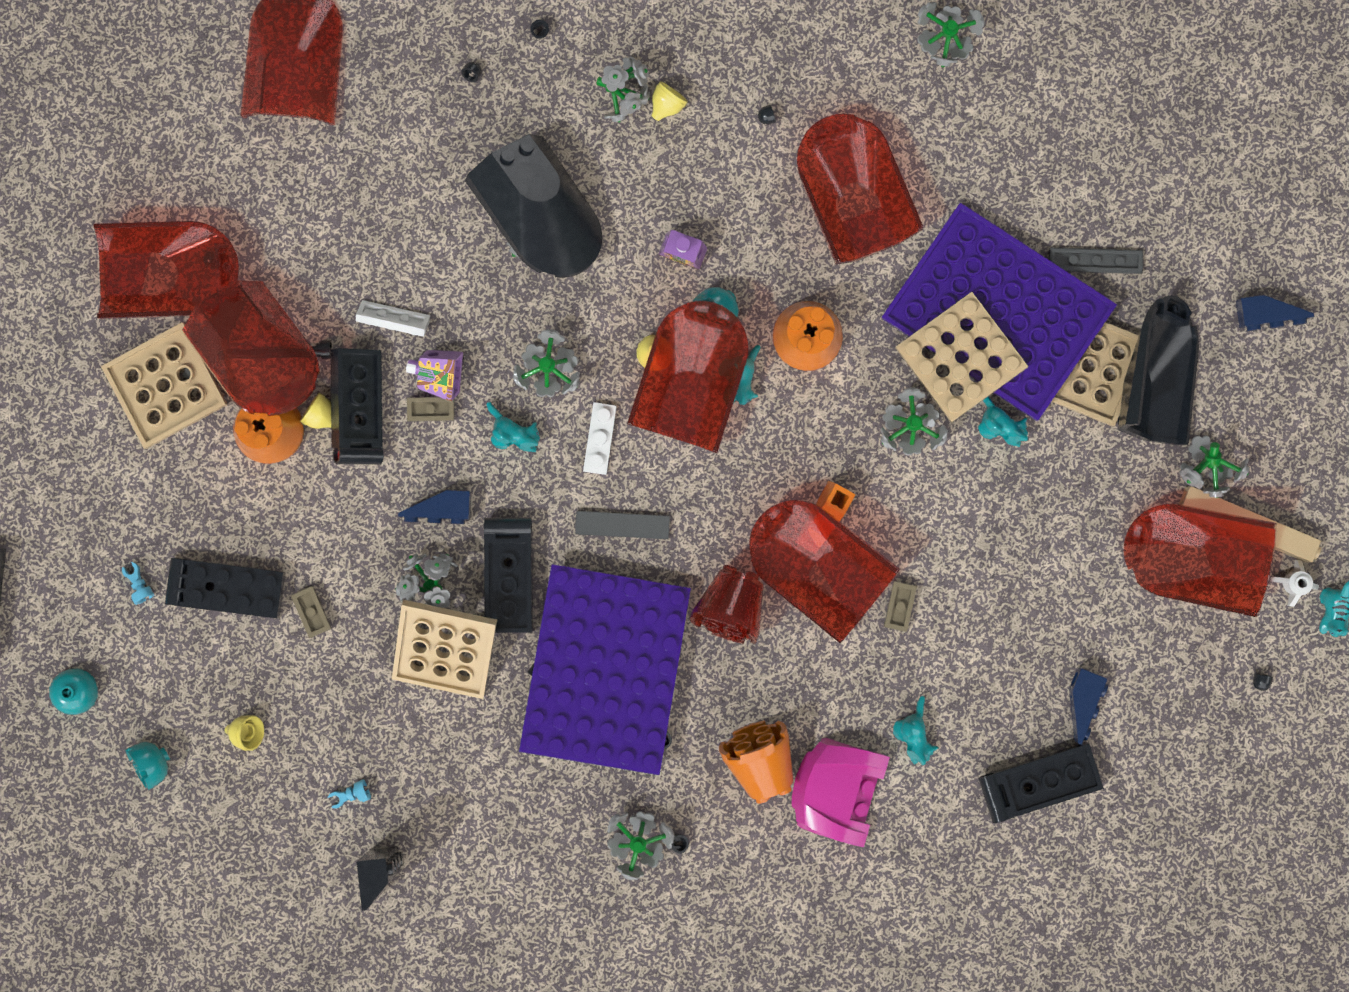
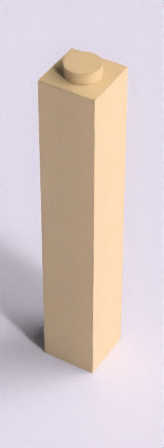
(1287, 539)

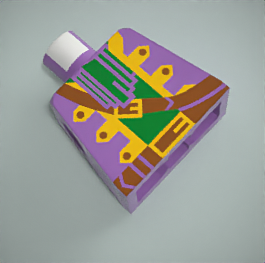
(683, 249)
(438, 372)

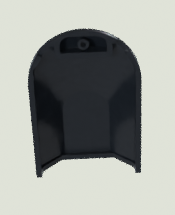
(538, 207)
(1161, 375)

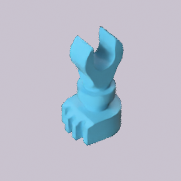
(138, 585)
(351, 793)

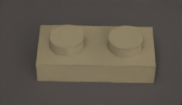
(430, 409)
(900, 606)
(311, 612)

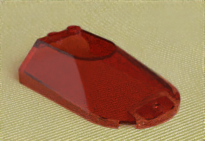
(293, 60)
(855, 188)
(161, 267)
(253, 348)
(692, 375)
(1202, 556)
(818, 565)

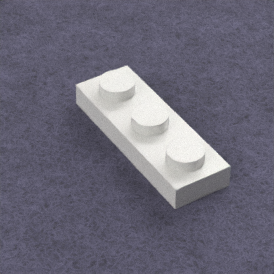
(392, 318)
(599, 438)

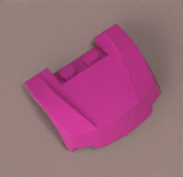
(836, 790)

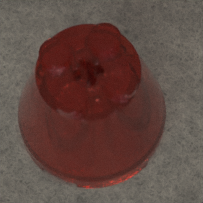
(731, 606)

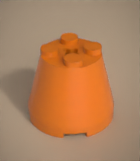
(802, 350)
(275, 442)
(760, 759)

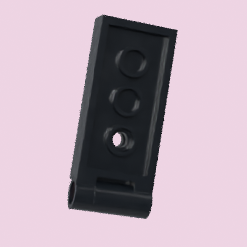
(358, 394)
(508, 589)
(235, 590)
(1052, 780)

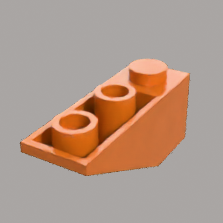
(835, 499)

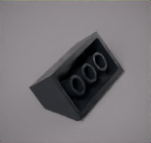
(376, 872)

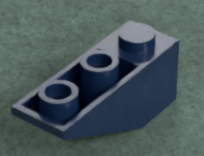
(1262, 309)
(446, 505)
(1084, 698)

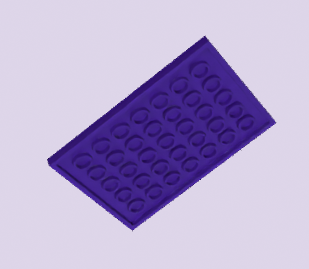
(1032, 300)
(605, 670)

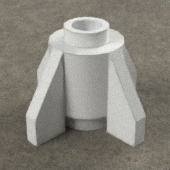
(1290, 583)

